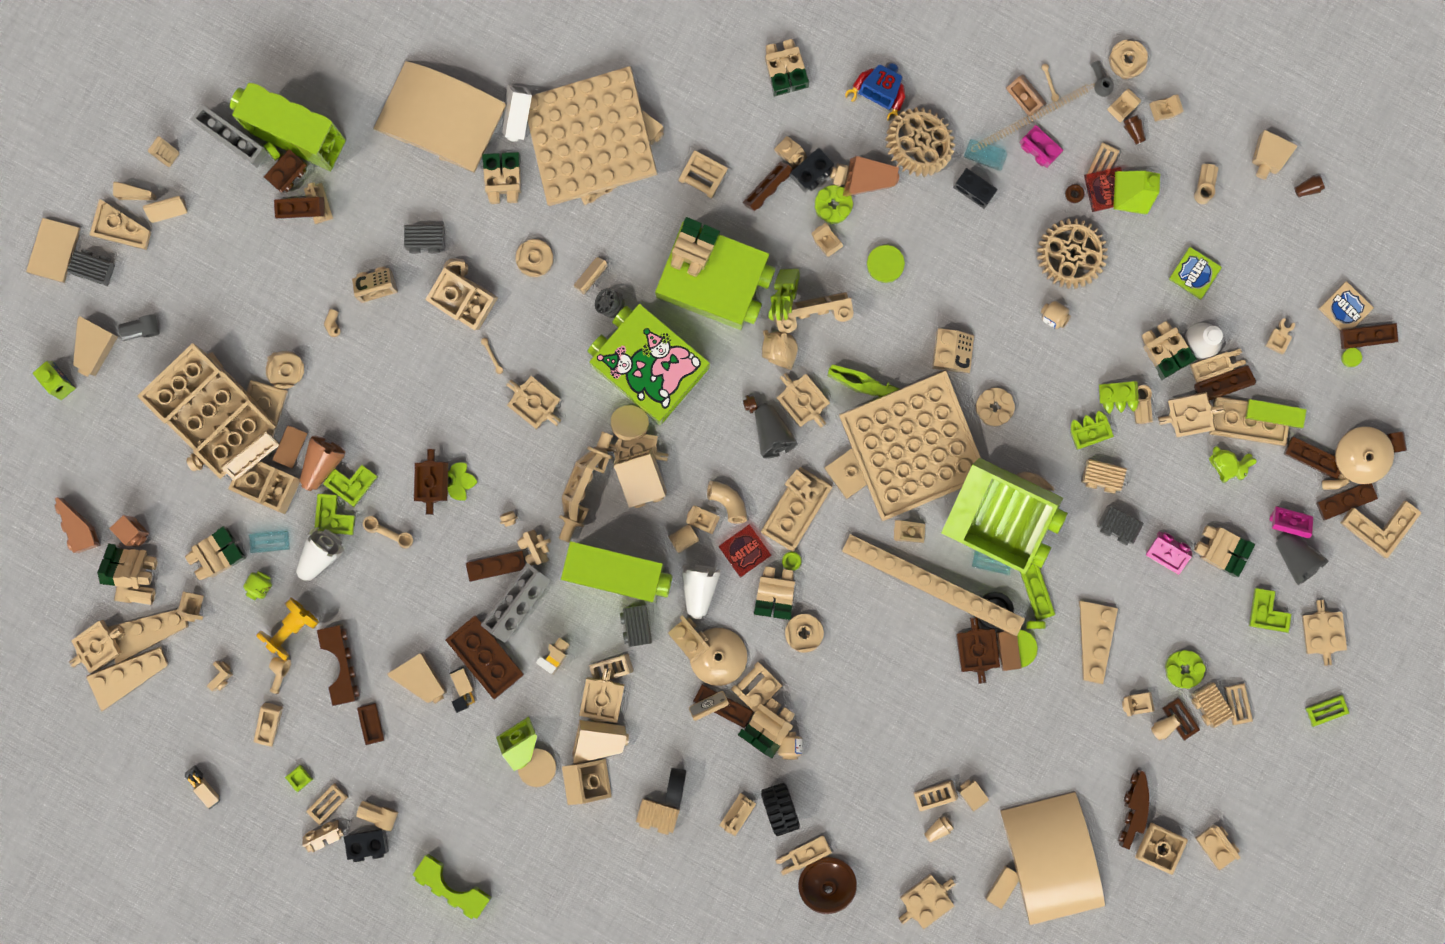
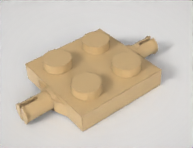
(803, 400)
(533, 402)
(1191, 414)
(627, 448)
(1324, 632)
(96, 646)
(602, 699)
(927, 901)

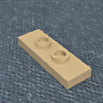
(250, 455)

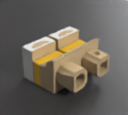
(555, 657)

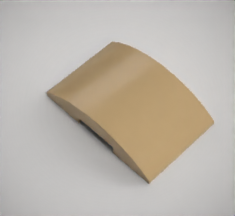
(440, 115)
(205, 408)
(1053, 858)

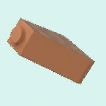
(869, 176)

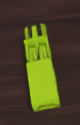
(786, 287)
(867, 386)

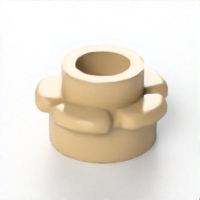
(194, 462)
(508, 518)

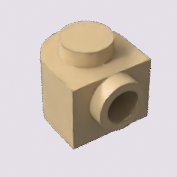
(457, 266)

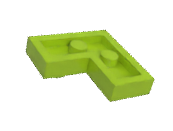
(351, 489)
(328, 519)
(1262, 613)

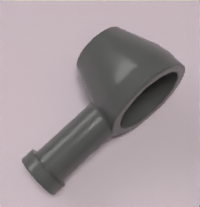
(1098, 87)

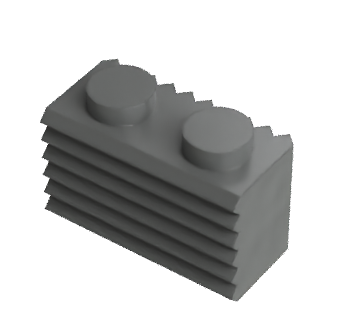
(424, 238)
(91, 268)
(1120, 525)
(636, 626)

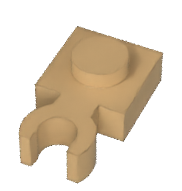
(1279, 338)
(799, 484)

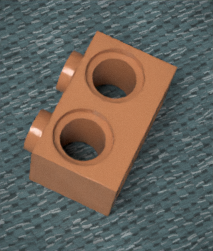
(129, 531)

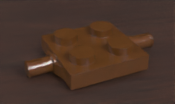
(431, 481)
(978, 650)

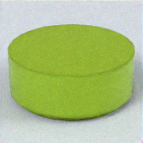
(272, 151)
(1351, 357)
(791, 561)
(1035, 625)

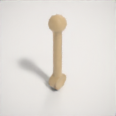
(1054, 97)
(499, 370)

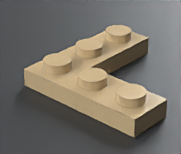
(1384, 539)

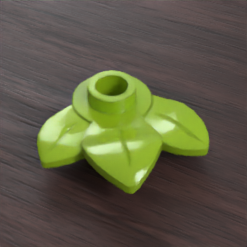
(460, 481)

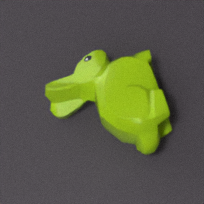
(1228, 464)

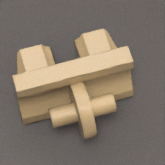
(537, 547)

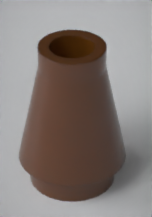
(1135, 129)
(1310, 186)

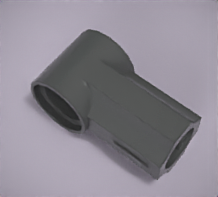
(144, 327)

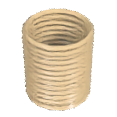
(683, 538)

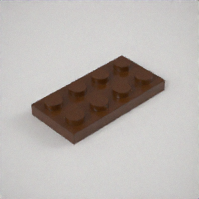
(484, 657)

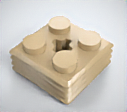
(1155, 837)

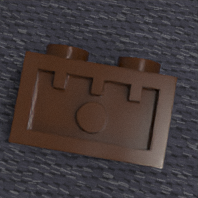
(285, 171)

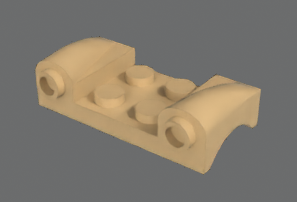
(838, 304)

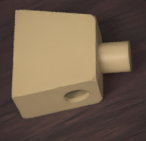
(1271, 153)

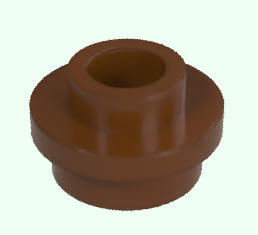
(1077, 188)
(750, 403)

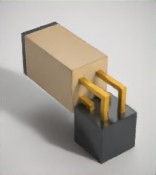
(463, 687)
(202, 788)

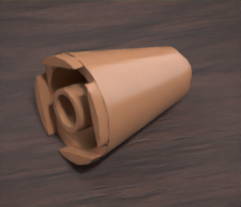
(319, 462)

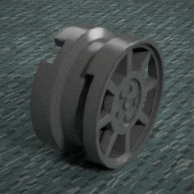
(610, 303)

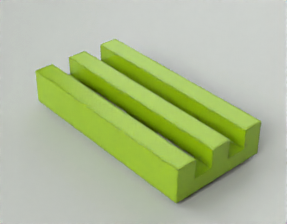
(1311, 715)

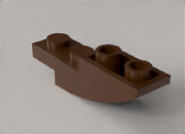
(1138, 801)

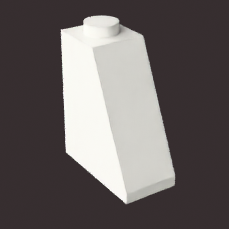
(516, 112)

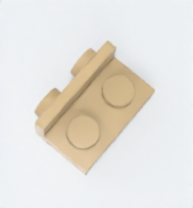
(688, 639)
(1217, 846)

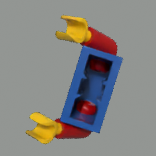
(881, 86)

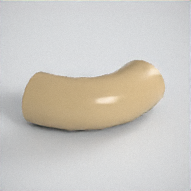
(730, 499)

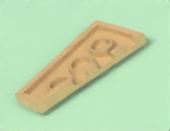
(147, 632)
(1096, 636)
(121, 678)

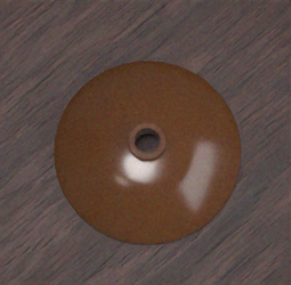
(824, 875)

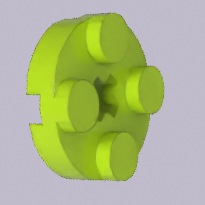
(825, 212)
(1184, 658)

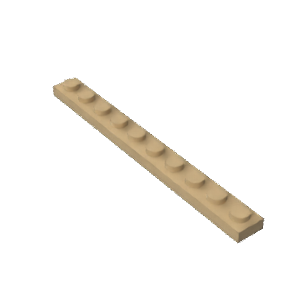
(933, 585)

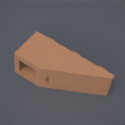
(79, 531)

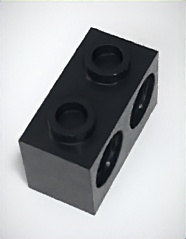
(808, 167)
(975, 188)
(365, 840)

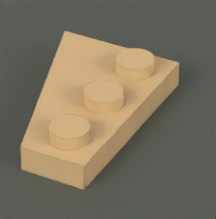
(118, 228)

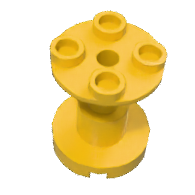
(292, 623)

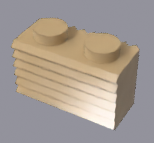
(1103, 475)
(1212, 705)
(658, 816)

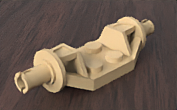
(575, 488)

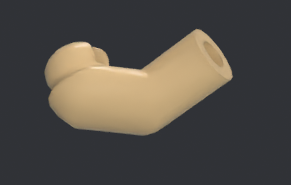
(330, 324)
(1335, 484)

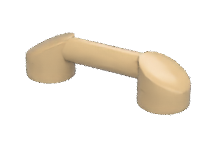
(372, 525)

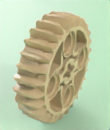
(920, 142)
(1079, 251)

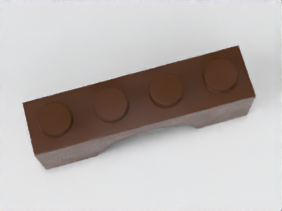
(344, 688)

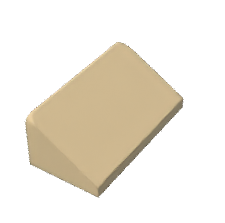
(165, 209)
(590, 275)
(1002, 887)

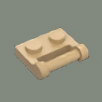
(705, 168)
(761, 692)

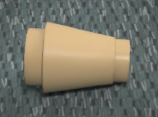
(1165, 727)
(939, 829)

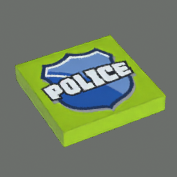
(1195, 273)

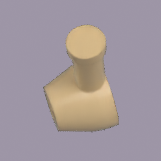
(280, 668)

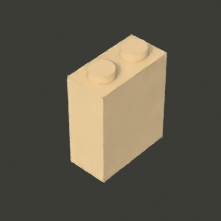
(640, 479)

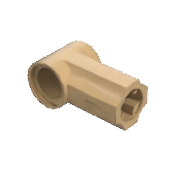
(1206, 182)
(1143, 413)
(142, 595)
(380, 816)

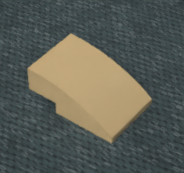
(461, 298)
(267, 486)

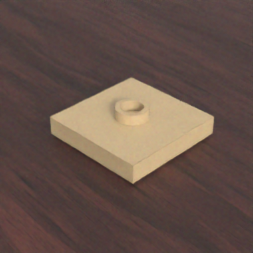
(846, 474)

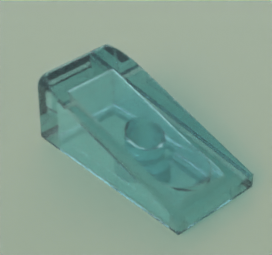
(988, 156)

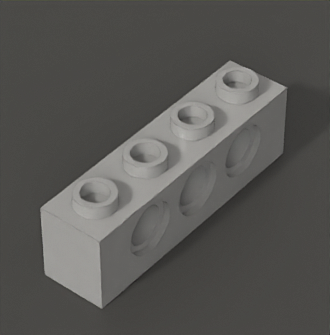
(229, 136)
(515, 602)

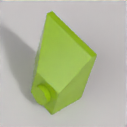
(1135, 191)
(518, 744)

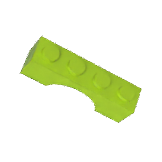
(431, 873)

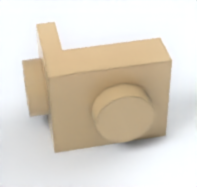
(1124, 105)
(1166, 108)
(791, 152)
(839, 174)
(826, 240)
(702, 519)
(190, 606)
(220, 680)
(1138, 704)

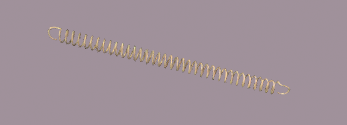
(1062, 103)

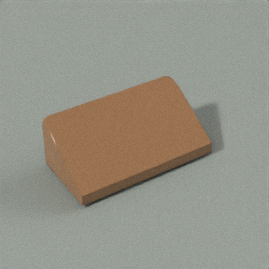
(1026, 95)
(290, 446)
(1008, 651)

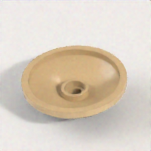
(1352, 453)
(732, 662)

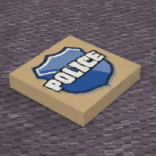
(1346, 307)

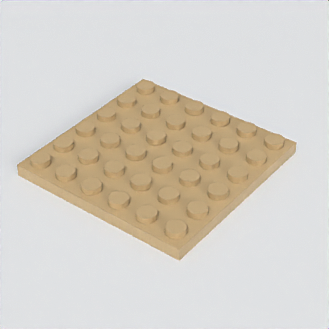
(590, 136)
(911, 445)

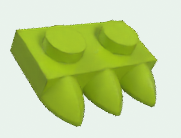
(1119, 394)
(1091, 432)

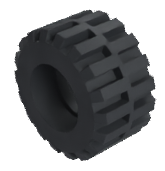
(780, 809)

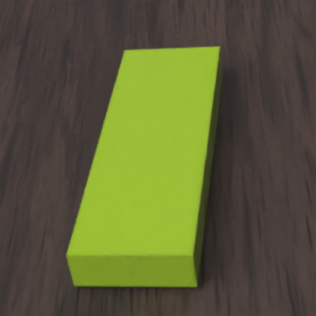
(1275, 413)
(1037, 593)

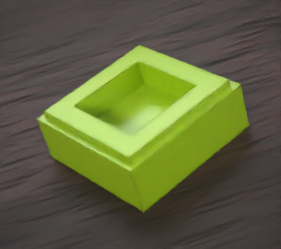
(298, 778)

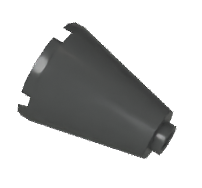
(772, 432)
(1299, 557)

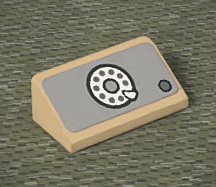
(708, 705)

